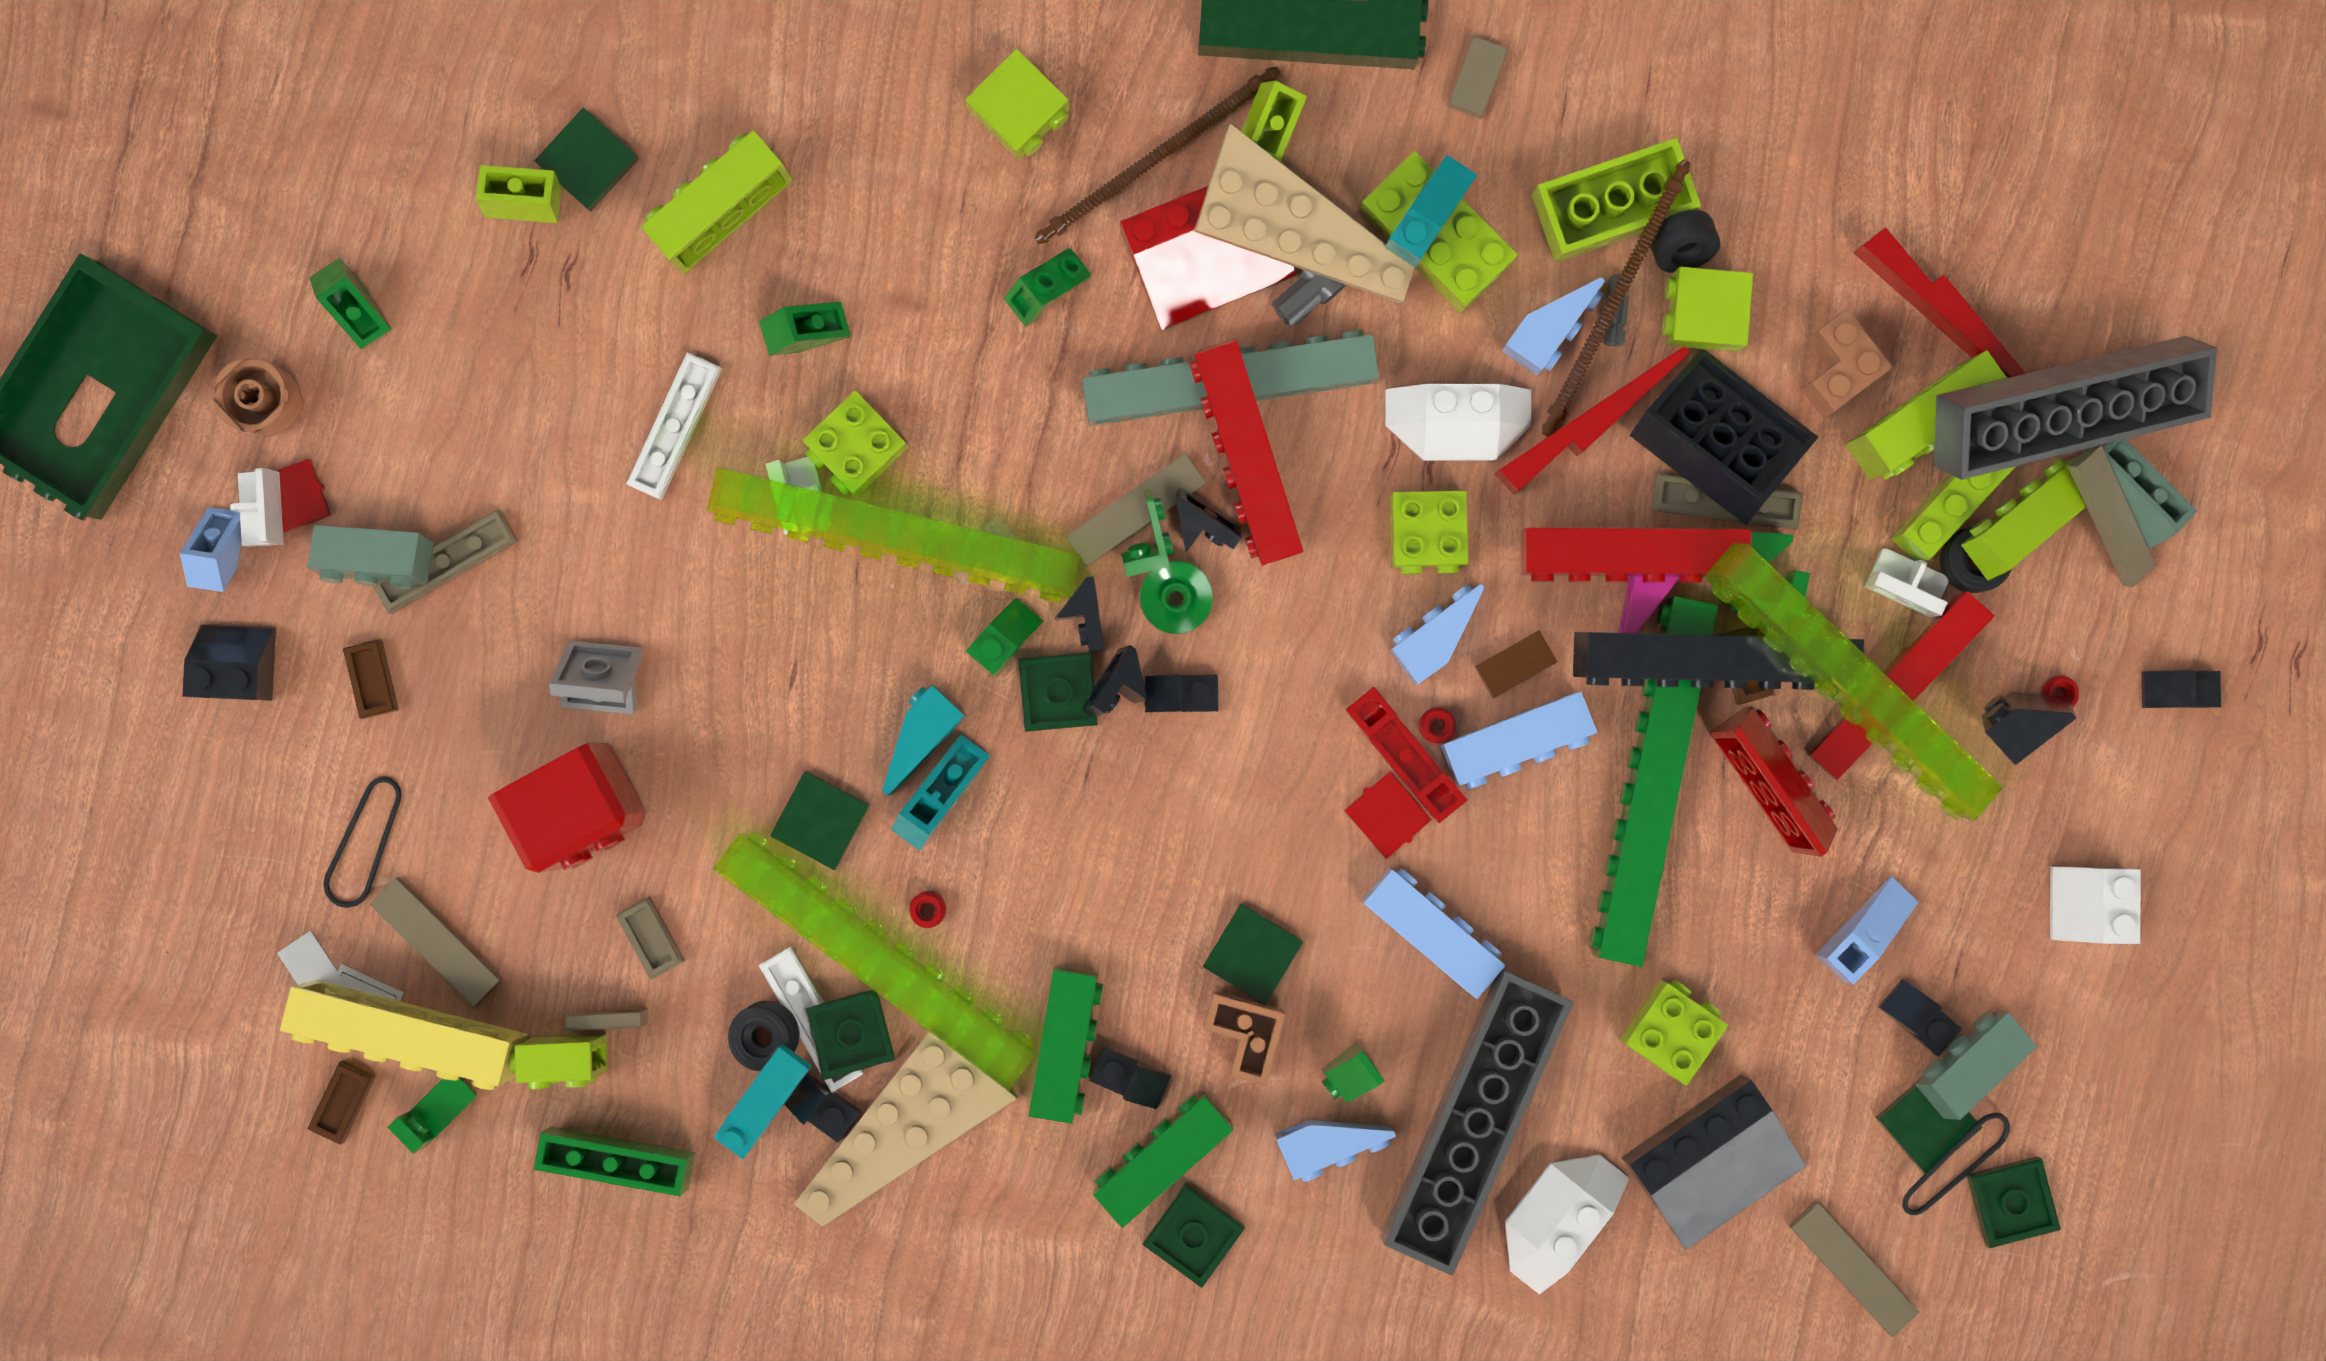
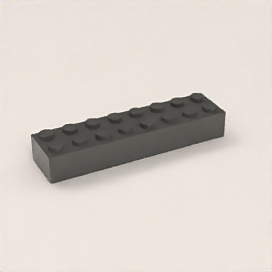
(2073, 407)
(1476, 1121)

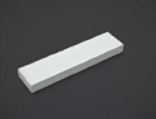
(674, 426)
(796, 992)

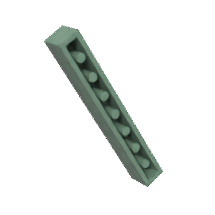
(1272, 374)

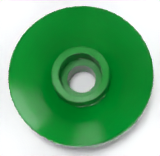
(1180, 578)

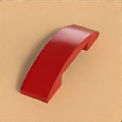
(1405, 755)

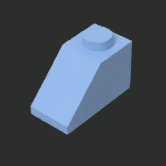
(212, 550)

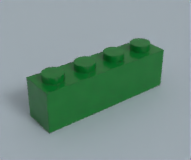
(1064, 1044)
(1162, 1159)
(614, 1161)

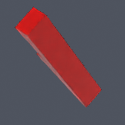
(1935, 300)
(1585, 428)
(1911, 673)

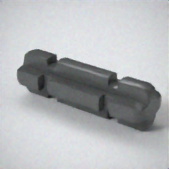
(1615, 334)

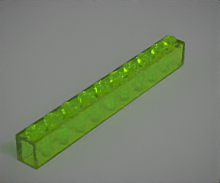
(892, 533)
(1852, 682)
(875, 959)

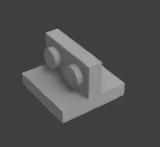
(597, 677)

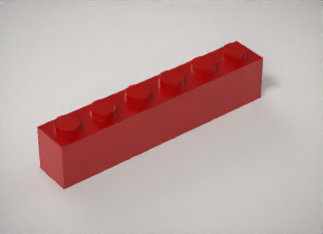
(1247, 450)
(1624, 553)

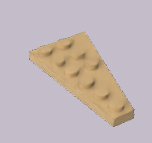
(1278, 215)
(917, 1114)

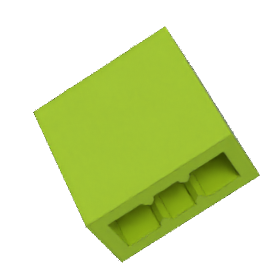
(1018, 105)
(1708, 309)
(854, 445)
(1428, 531)
(1674, 1030)
(560, 1058)

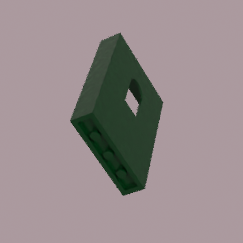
(1316, 31)
(119, 338)

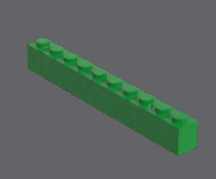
(1649, 800)

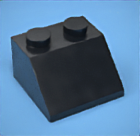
(230, 663)
(2025, 721)

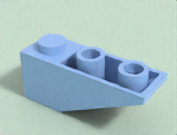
(1542, 331)
(1432, 645)
(1868, 932)
(1321, 1143)

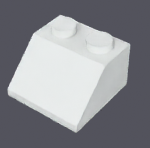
(2095, 904)

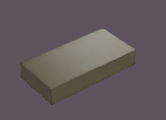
(1477, 77)
(650, 938)
(606, 1019)

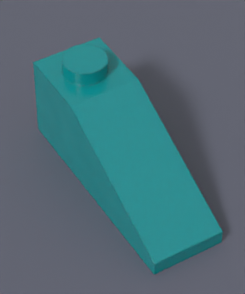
(1430, 211)
(923, 730)
(939, 792)
(762, 1101)

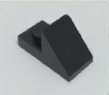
(1198, 516)
(1085, 604)
(1121, 676)
(2181, 689)
(1181, 693)
(1920, 1017)
(1130, 1078)
(822, 1108)

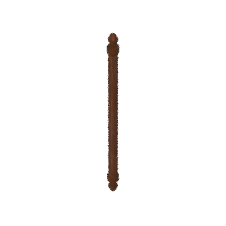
(1672, 188)
(1059, 224)

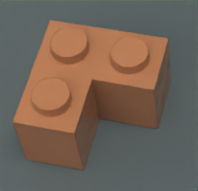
(1852, 363)
(1254, 1027)

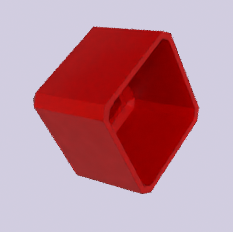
(569, 809)

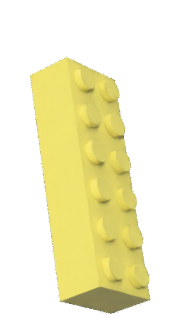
(401, 1033)

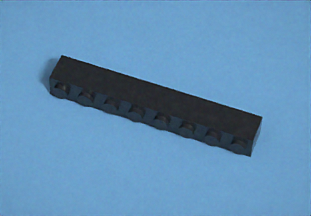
(1684, 657)

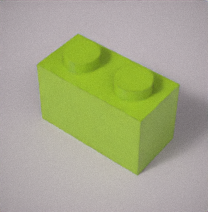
(1273, 117)
(518, 194)

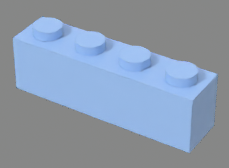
(1517, 739)
(1434, 933)

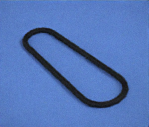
(380, 850)
(1966, 1172)

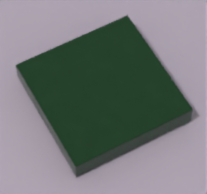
(587, 159)
(1056, 691)
(820, 820)
(1252, 954)
(849, 1034)
(1921, 1129)
(2013, 1202)
(1193, 1235)

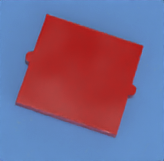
(301, 496)
(1387, 815)

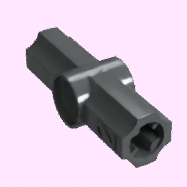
(1304, 297)

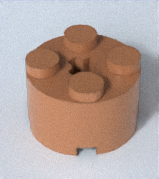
(237, 400)

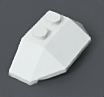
(1458, 419)
(1561, 1218)

